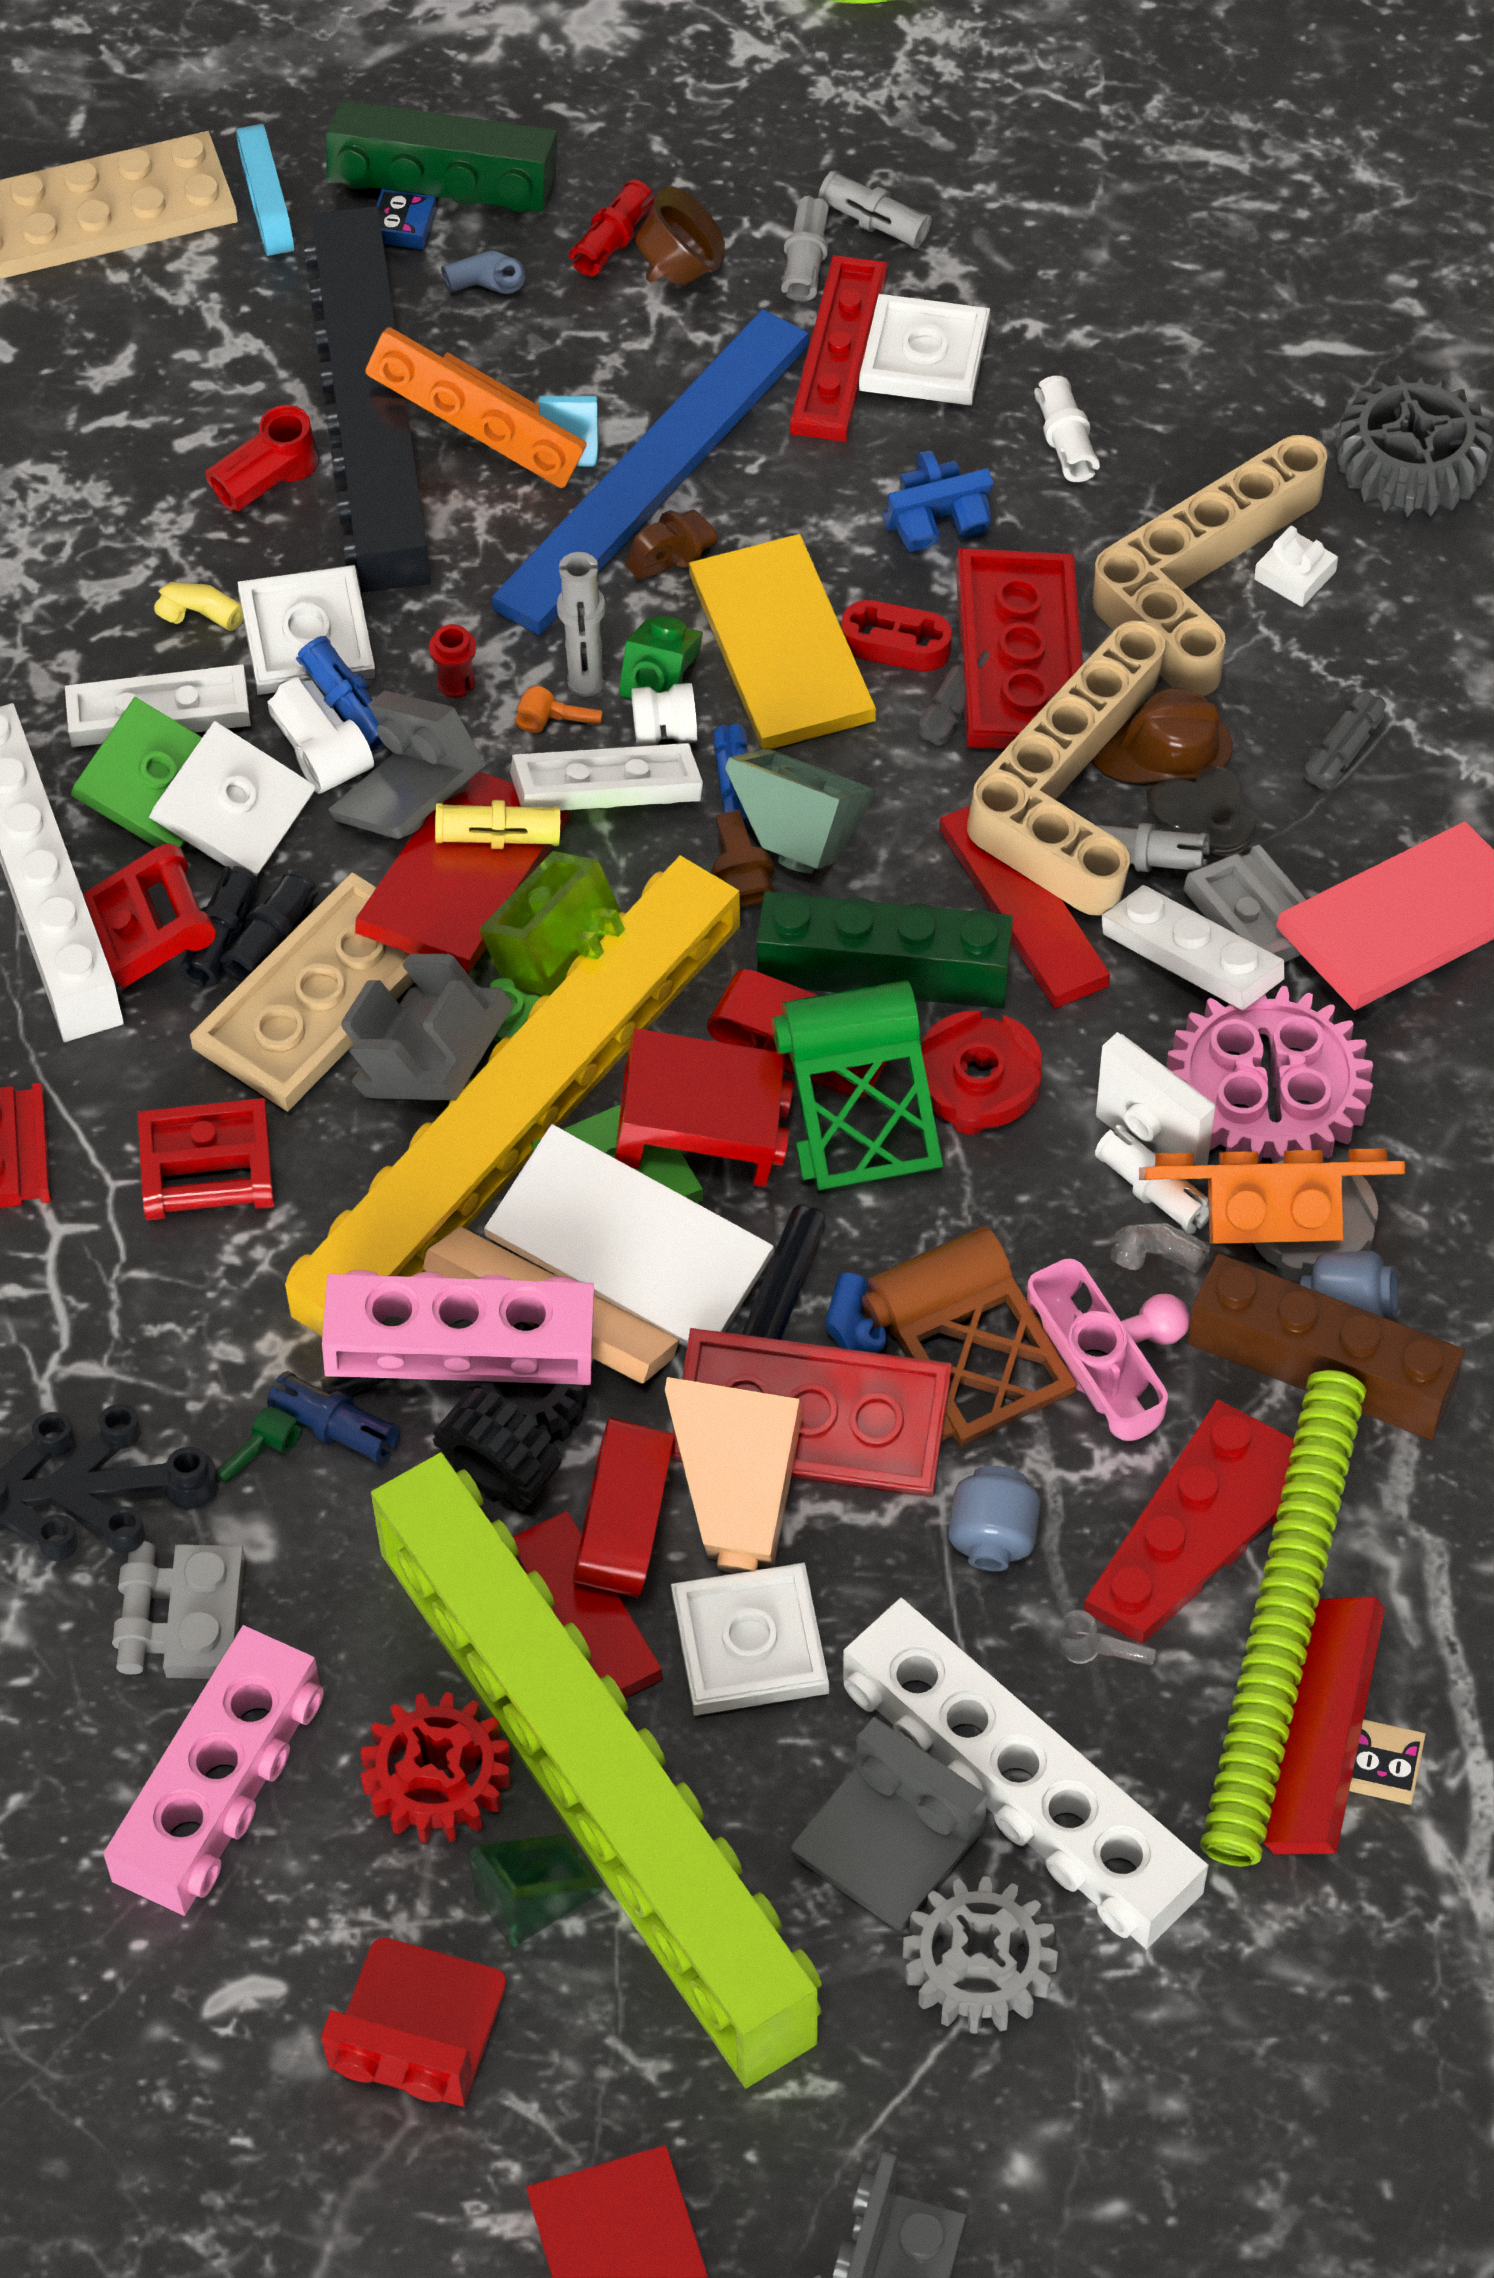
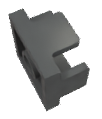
(430, 1039)

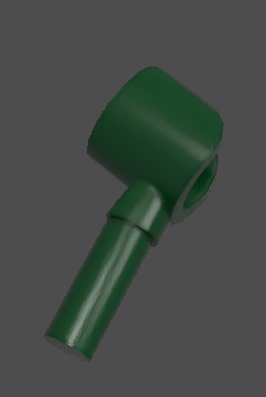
(270, 1428)

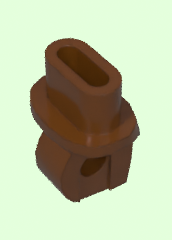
(670, 543)
(740, 863)

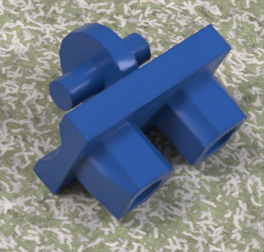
(934, 493)

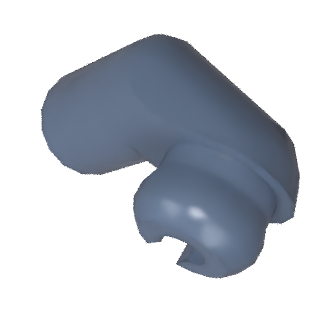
(487, 270)

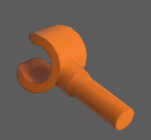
(539, 704)

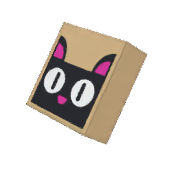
(1387, 1762)

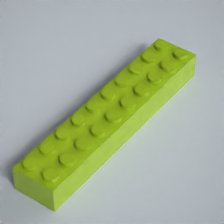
(599, 1770)

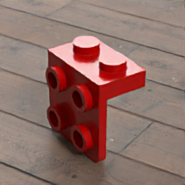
(415, 2022)

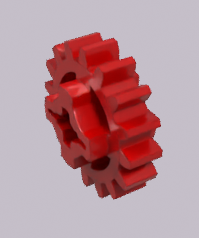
(425, 1793)

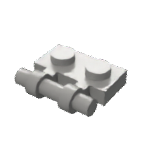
(201, 1614)

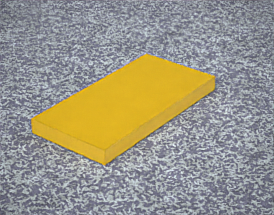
(782, 642)

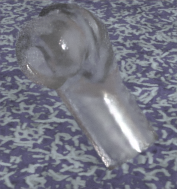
(1158, 1239)

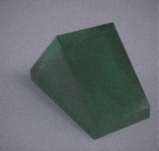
(530, 1883)

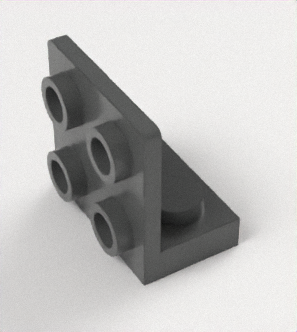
(428, 765)
(892, 1826)
(898, 2233)

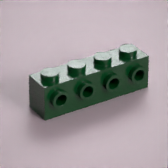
(441, 156)
(866, 943)

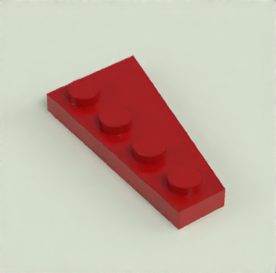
(1196, 1522)

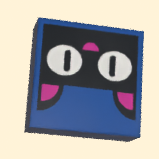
(406, 218)

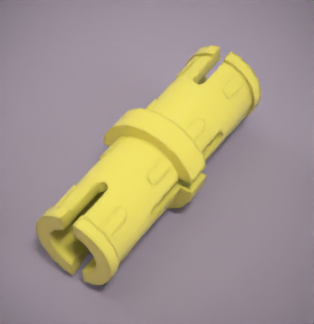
(497, 824)

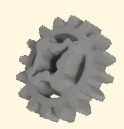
(977, 1984)

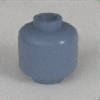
(1356, 1279)
(994, 1517)

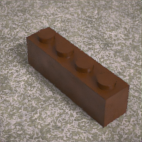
(1299, 1331)

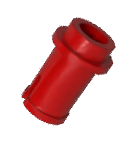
(453, 652)

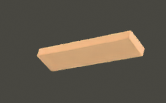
(618, 1337)

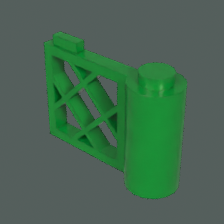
(846, 1033)

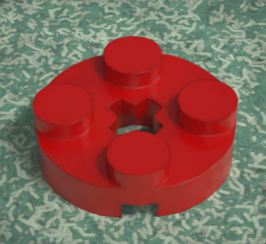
(988, 1101)

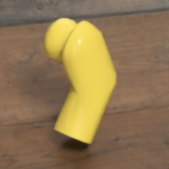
(201, 598)

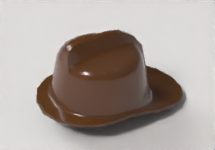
(679, 238)
(1166, 740)

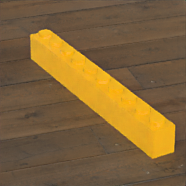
(526, 1086)

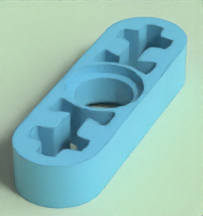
(264, 189)

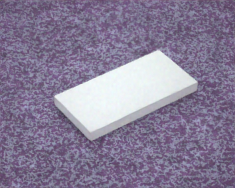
(629, 1237)

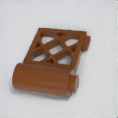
(948, 1287)

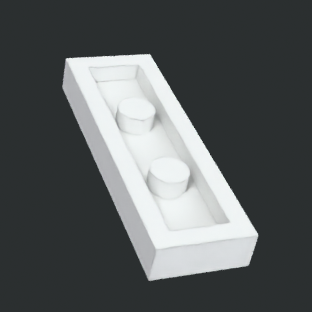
(187, 697)
(607, 777)
(1193, 947)

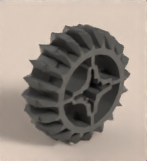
(1414, 445)

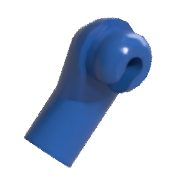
(845, 1319)

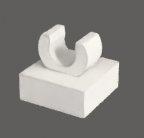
(1296, 567)

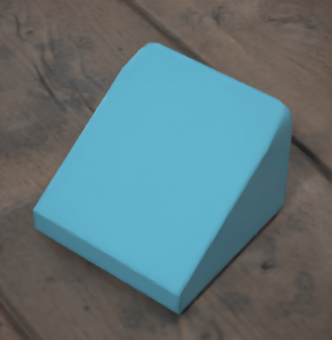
(578, 417)

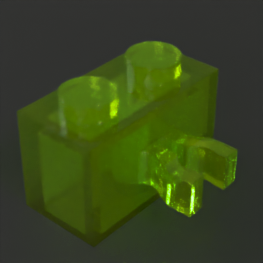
(551, 922)

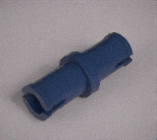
(334, 1417)

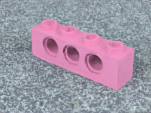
(485, 1351)
(250, 1676)

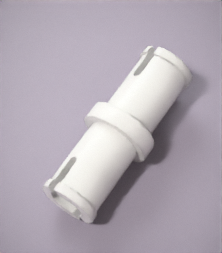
(1066, 429)
(1174, 1197)

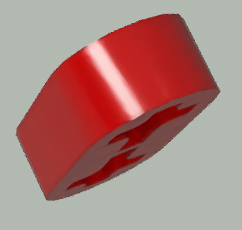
(897, 635)

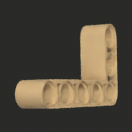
(1151, 566)
(1015, 798)

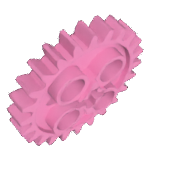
(1326, 1073)

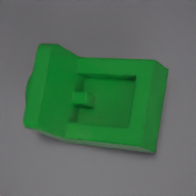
(658, 655)

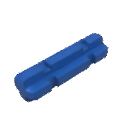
(727, 743)

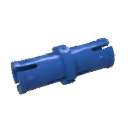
(340, 686)

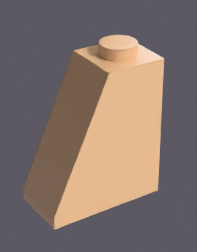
(737, 1467)

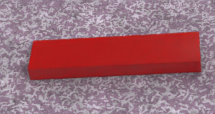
(837, 349)
(1042, 924)
(1325, 1727)

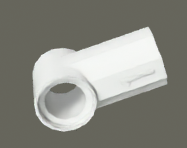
(323, 743)

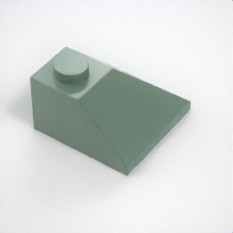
(798, 807)

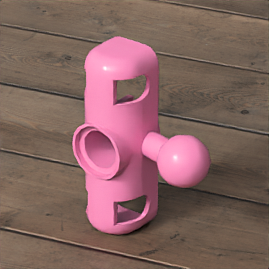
(1123, 1374)

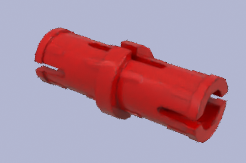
(612, 228)

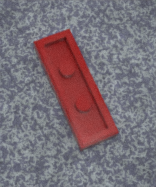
(597, 1613)

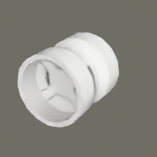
(664, 715)

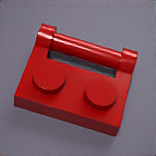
(128, 920)
(205, 1141)

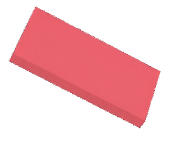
(1398, 916)

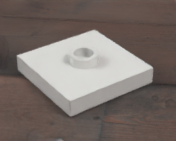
(924, 349)
(296, 608)
(232, 801)
(1152, 1102)
(749, 1639)

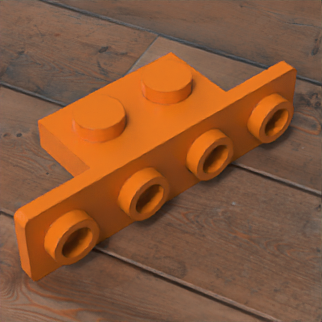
(476, 406)
(1273, 1200)

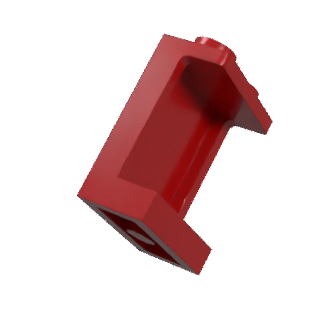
(703, 1101)

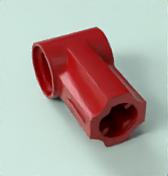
(278, 453)

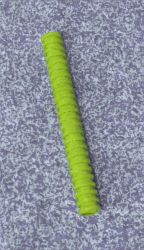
(1283, 1619)

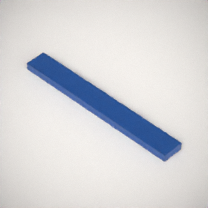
(654, 465)

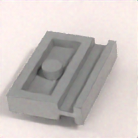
(1246, 898)

